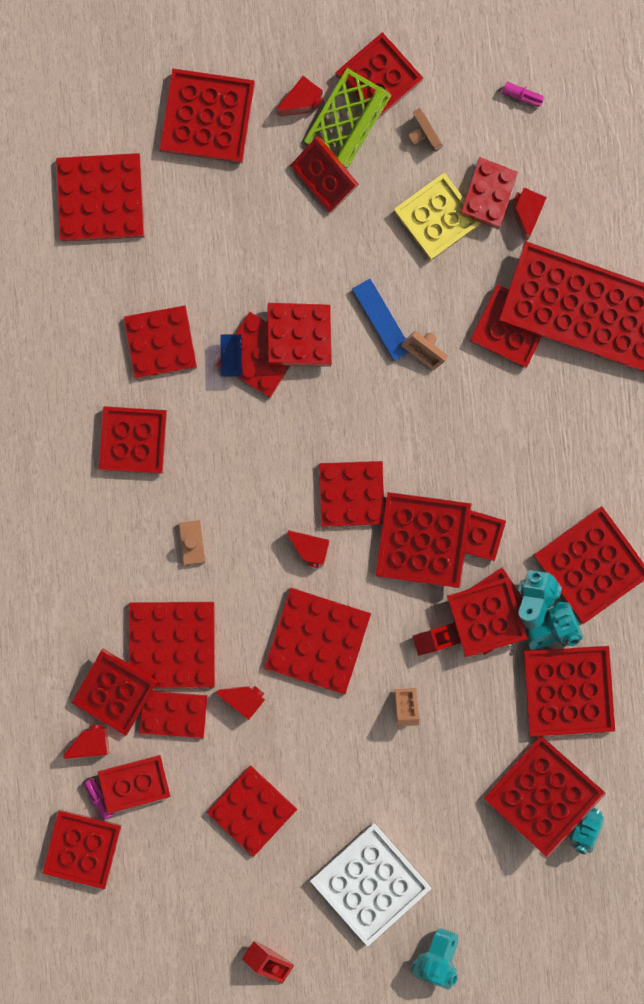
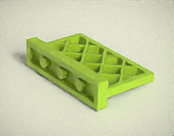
(364, 122)

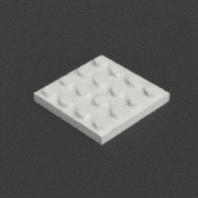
(370, 884)

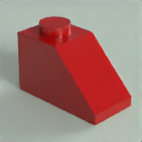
(301, 98)
(528, 210)
(310, 548)
(436, 639)
(243, 699)
(90, 743)
(267, 962)

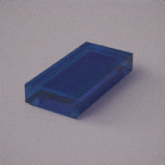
(231, 355)

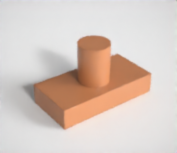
(426, 130)
(424, 349)
(192, 542)
(406, 707)

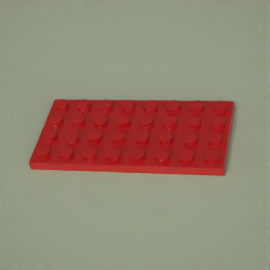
(577, 305)

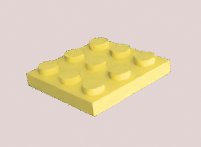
(434, 216)

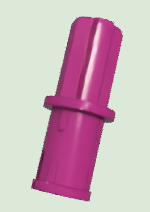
(523, 94)
(97, 797)

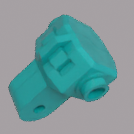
(538, 594)
(558, 627)
(587, 832)
(437, 965)

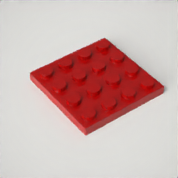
(207, 115)
(100, 197)
(423, 539)
(592, 564)
(317, 640)
(173, 642)
(569, 691)
(544, 796)

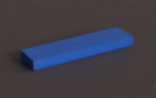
(381, 318)

